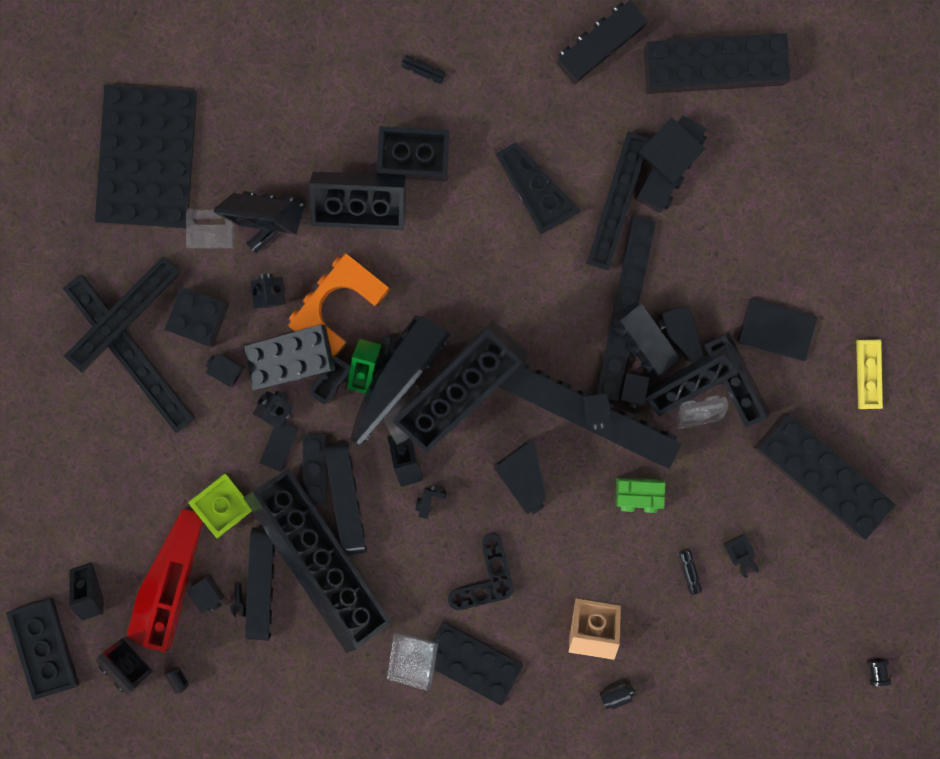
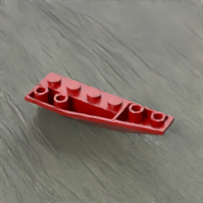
(165, 586)

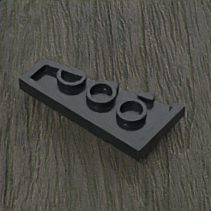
(539, 195)

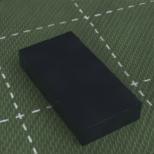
(279, 447)

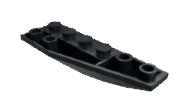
(397, 372)

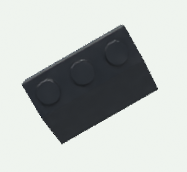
(261, 212)

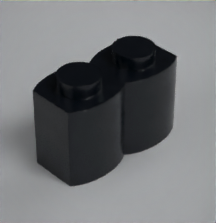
(328, 385)

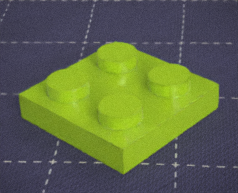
(220, 506)

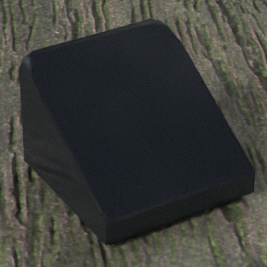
(177, 680)

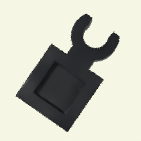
(741, 552)

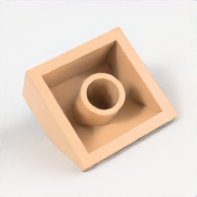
(595, 629)

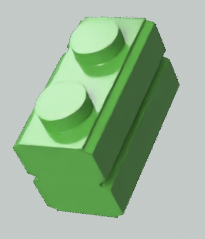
(640, 493)

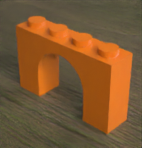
(345, 274)

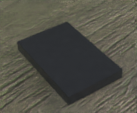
(777, 330)

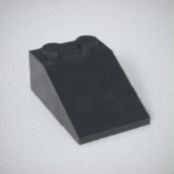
(123, 666)

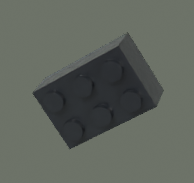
(413, 153)

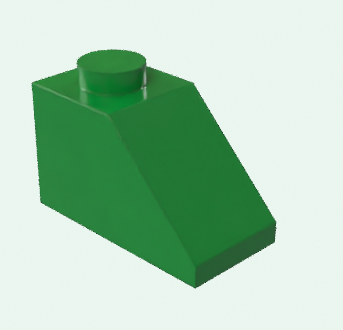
(363, 365)

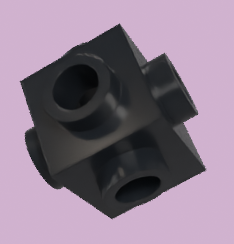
(267, 291)
(273, 408)

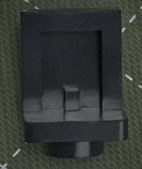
(423, 504)

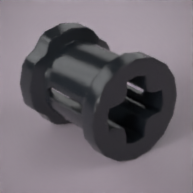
(882, 679)

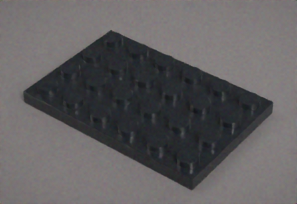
(145, 156)

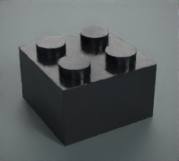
(196, 317)

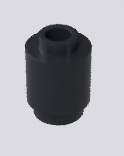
(617, 694)

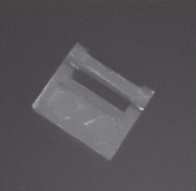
(208, 235)

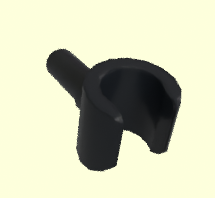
(238, 602)

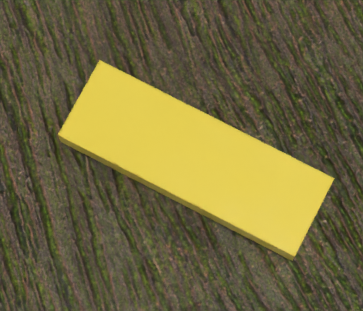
(869, 374)

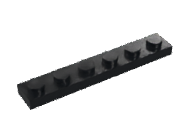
(617, 202)
(122, 315)

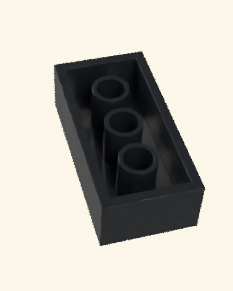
(357, 200)

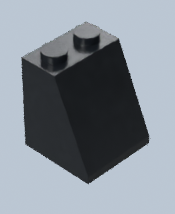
(523, 477)

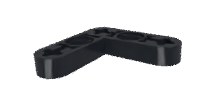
(491, 585)

